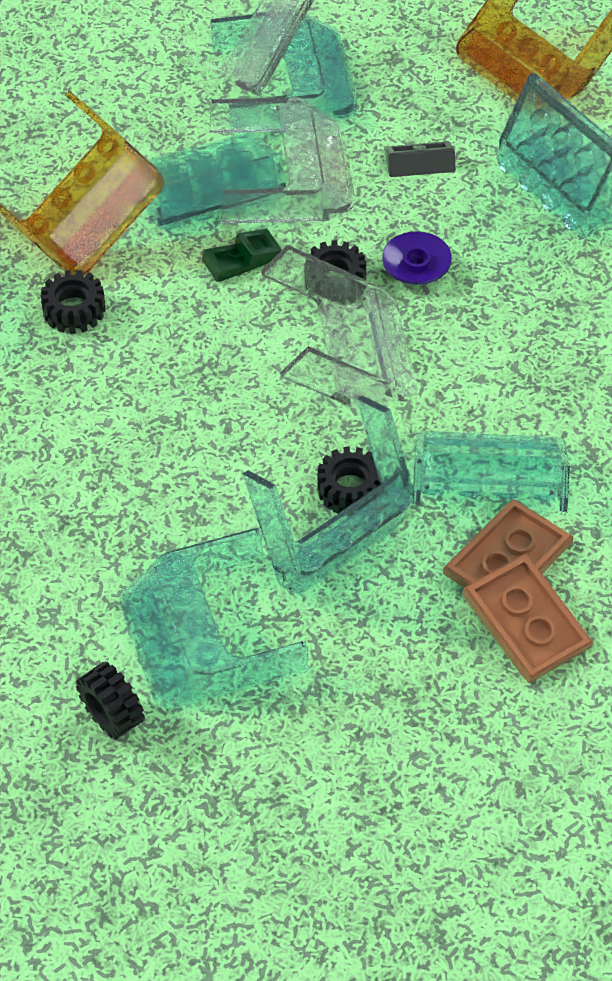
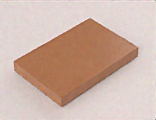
(505, 538)
(527, 618)

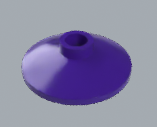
(416, 258)

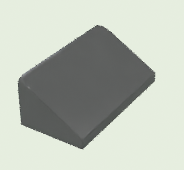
(420, 159)

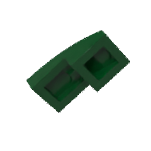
(249, 252)

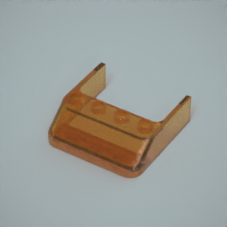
(510, 51)
(92, 201)

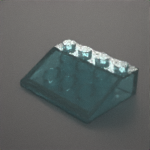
(559, 157)
(200, 174)

